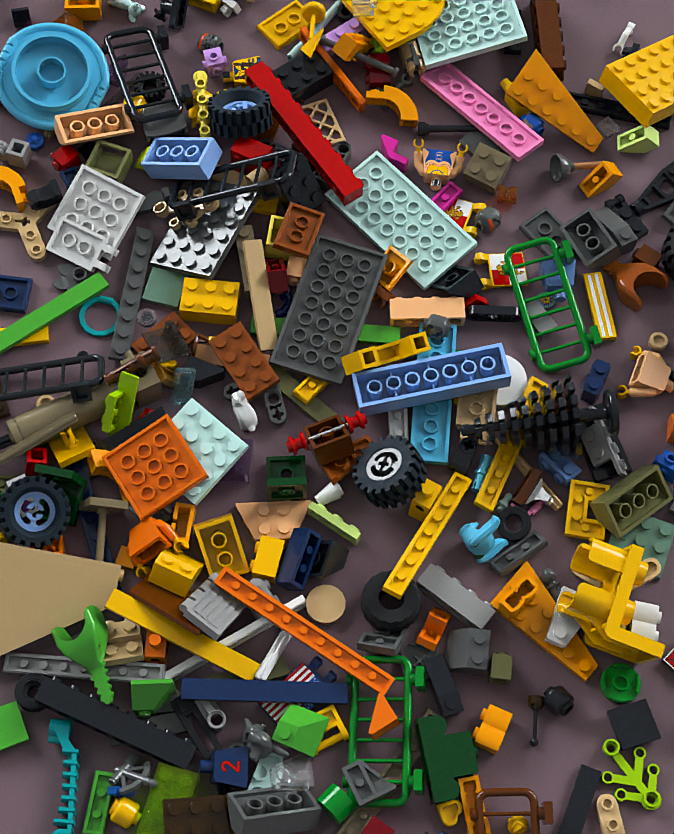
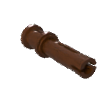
(140, 361)

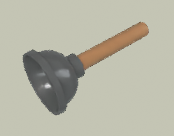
(561, 167)

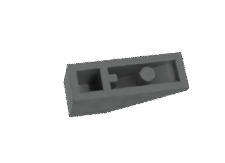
(617, 229)

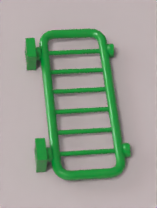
(566, 253)
(408, 782)

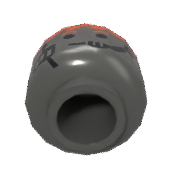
(209, 41)
(488, 219)

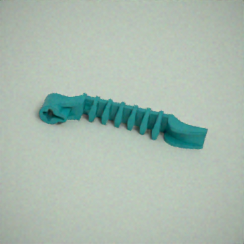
(61, 733)

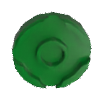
(620, 683)

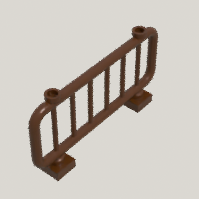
(537, 813)

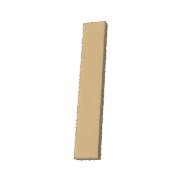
(260, 294)

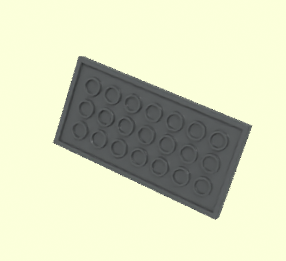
(328, 309)

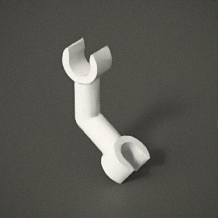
(628, 31)

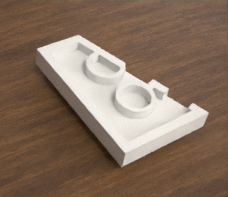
(561, 627)

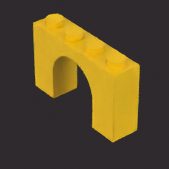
(386, 353)

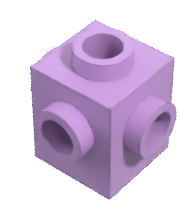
(216, 65)

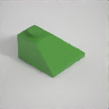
(151, 695)
(301, 730)

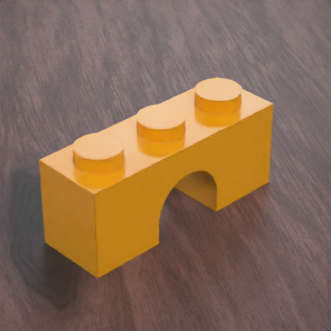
(350, 44)

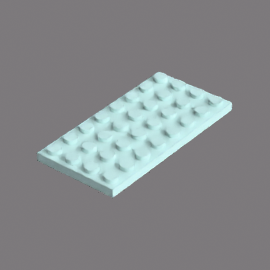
(404, 217)

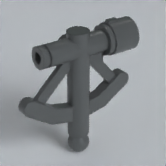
(126, 773)

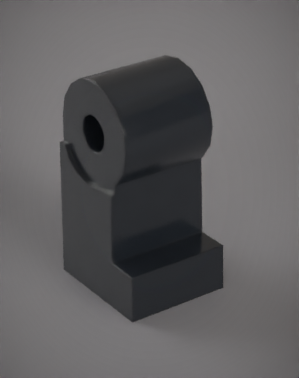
(45, 196)

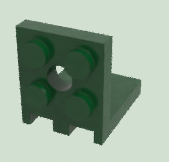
(70, 482)
(286, 488)

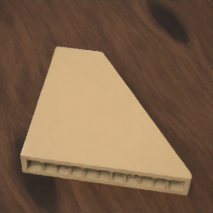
(48, 591)

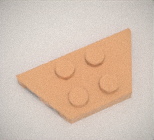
(273, 518)

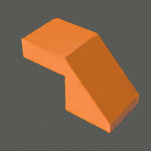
(433, 628)

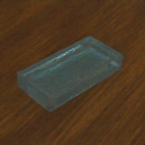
(183, 385)

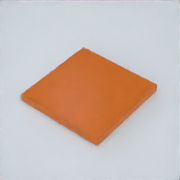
(154, 467)

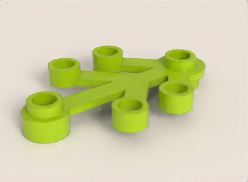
(632, 777)

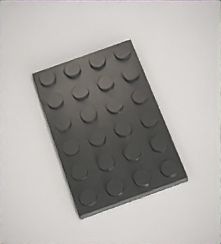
(203, 248)

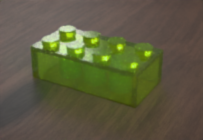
(172, 784)

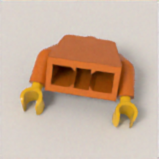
(149, 540)

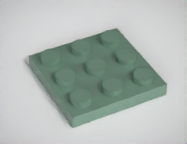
(650, 534)

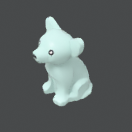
(133, 7)

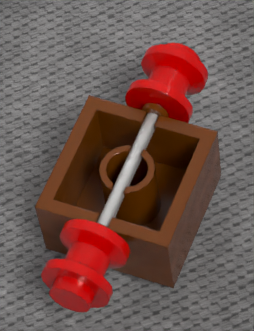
(328, 438)

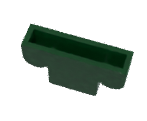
(444, 757)

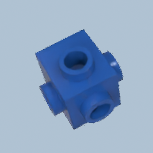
(666, 465)

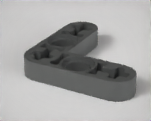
(272, 413)

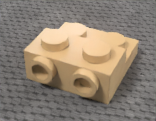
(123, 643)

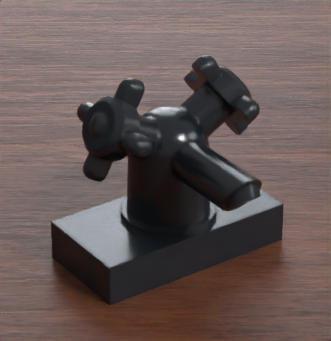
(177, 11)

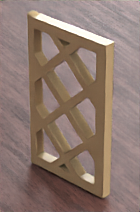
(314, 108)

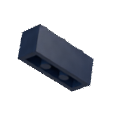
(298, 559)

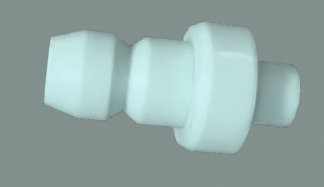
(502, 504)

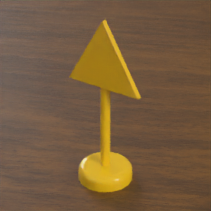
(313, 13)

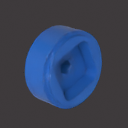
(36, 141)

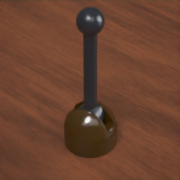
(536, 703)

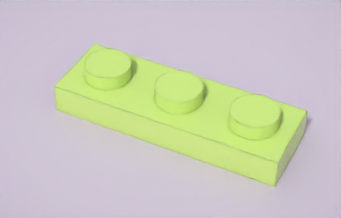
(334, 523)

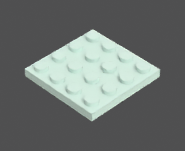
(211, 443)

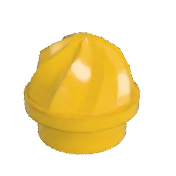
(517, 824)

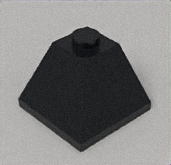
(459, 281)
(329, 559)

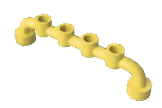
(200, 81)

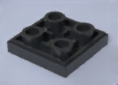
(633, 724)

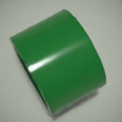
(336, 803)

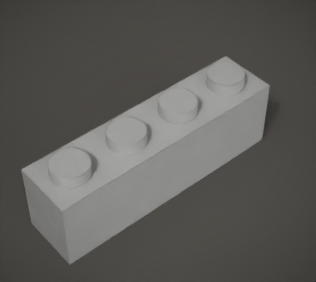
(455, 598)

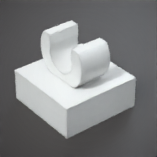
(229, 6)

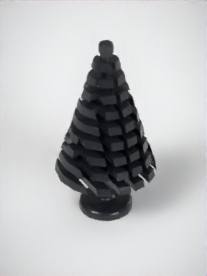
(563, 420)

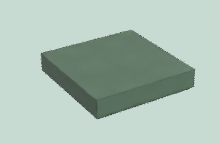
(164, 288)

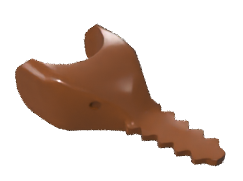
(632, 276)

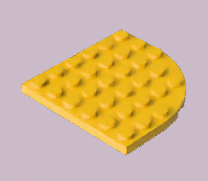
(399, 20)

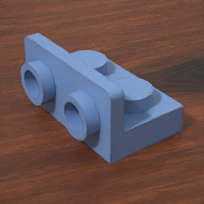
(560, 467)

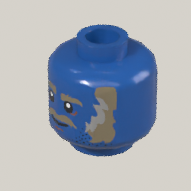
(533, 122)

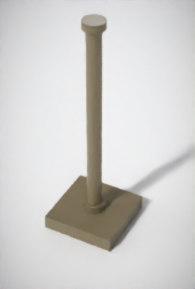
(103, 508)

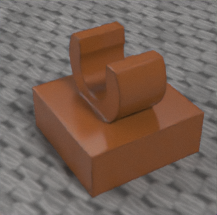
(383, 293)

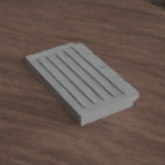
(211, 608)

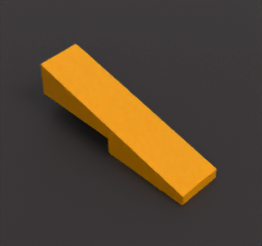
(468, 791)

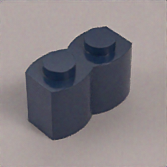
(595, 381)

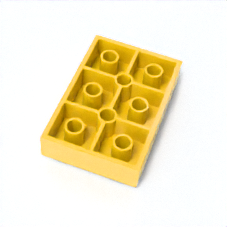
(644, 81)

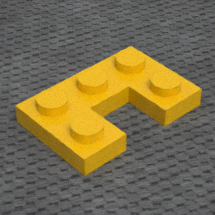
(577, 523)

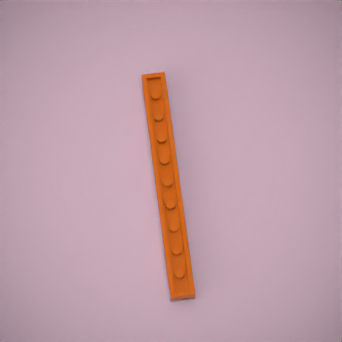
(304, 631)

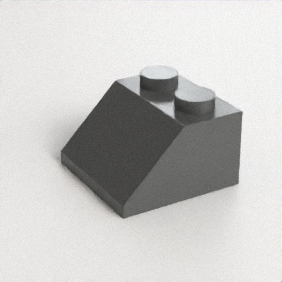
(468, 651)

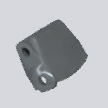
(165, 126)

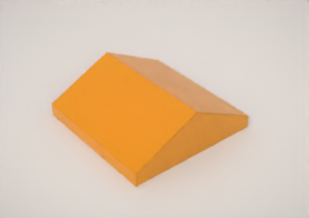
(394, 268)

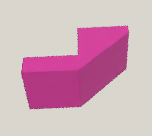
(389, 148)

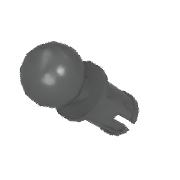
(548, 576)

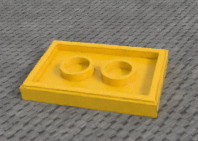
(283, 25)

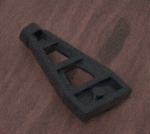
(643, 204)

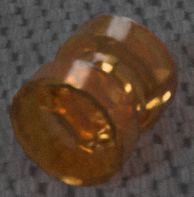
(511, 194)

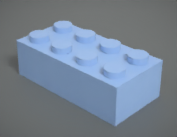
(182, 158)

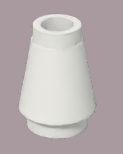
(329, 494)

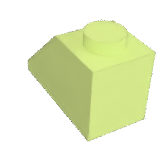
(638, 140)

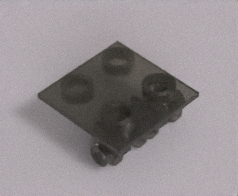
(167, 342)

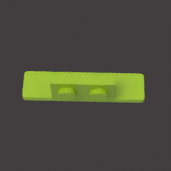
(120, 404)

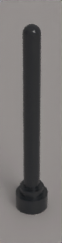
(424, 128)

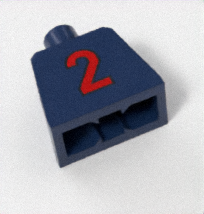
(227, 767)

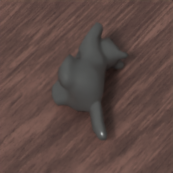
(259, 742)

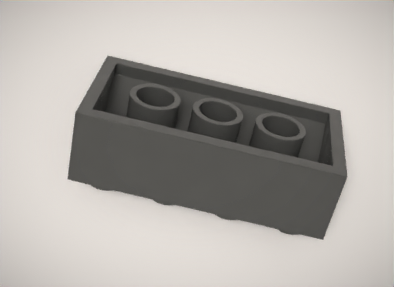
(273, 811)

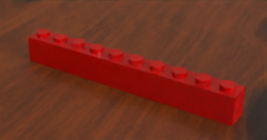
(306, 135)

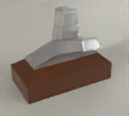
(531, 489)

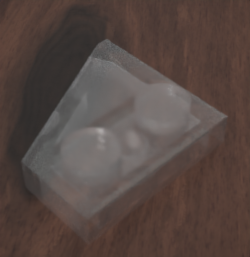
(293, 774)

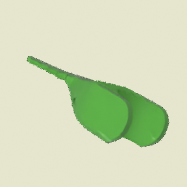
(89, 649)

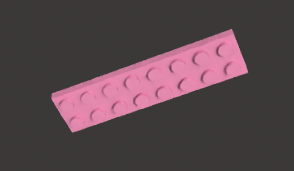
(482, 111)

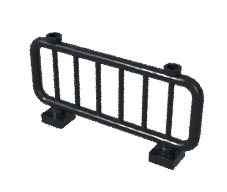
(161, 38)
(268, 189)
(80, 390)

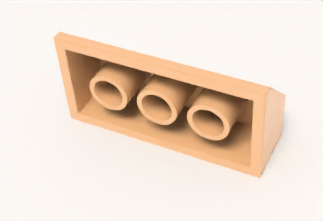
(92, 124)

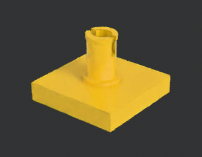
(71, 446)

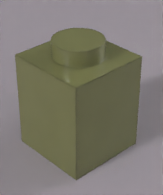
(500, 668)

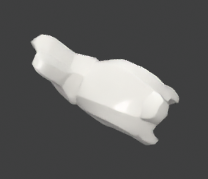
(244, 412)

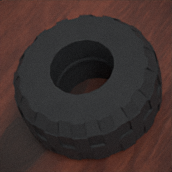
(386, 619)

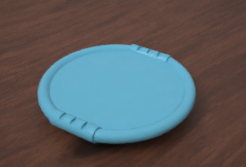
(51, 73)

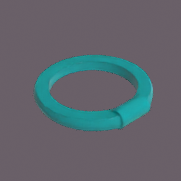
(99, 299)

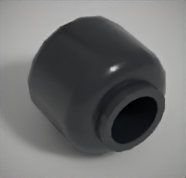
(558, 700)

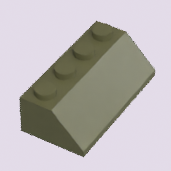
(632, 500)

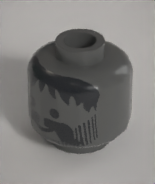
(436, 326)

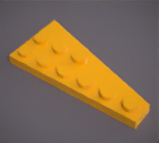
(547, 97)
(534, 623)

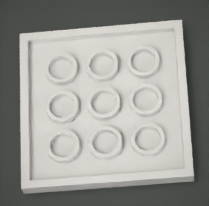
(99, 206)

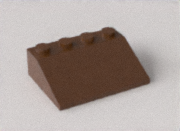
(163, 602)

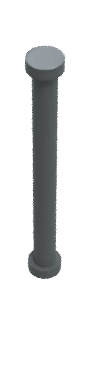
(393, 71)

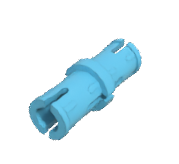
(481, 472)

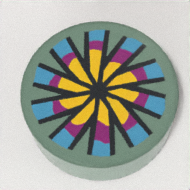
(547, 302)

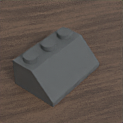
(590, 239)

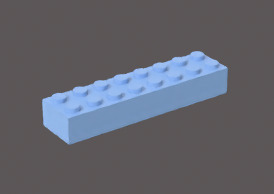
(431, 379)

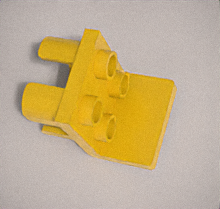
(605, 608)

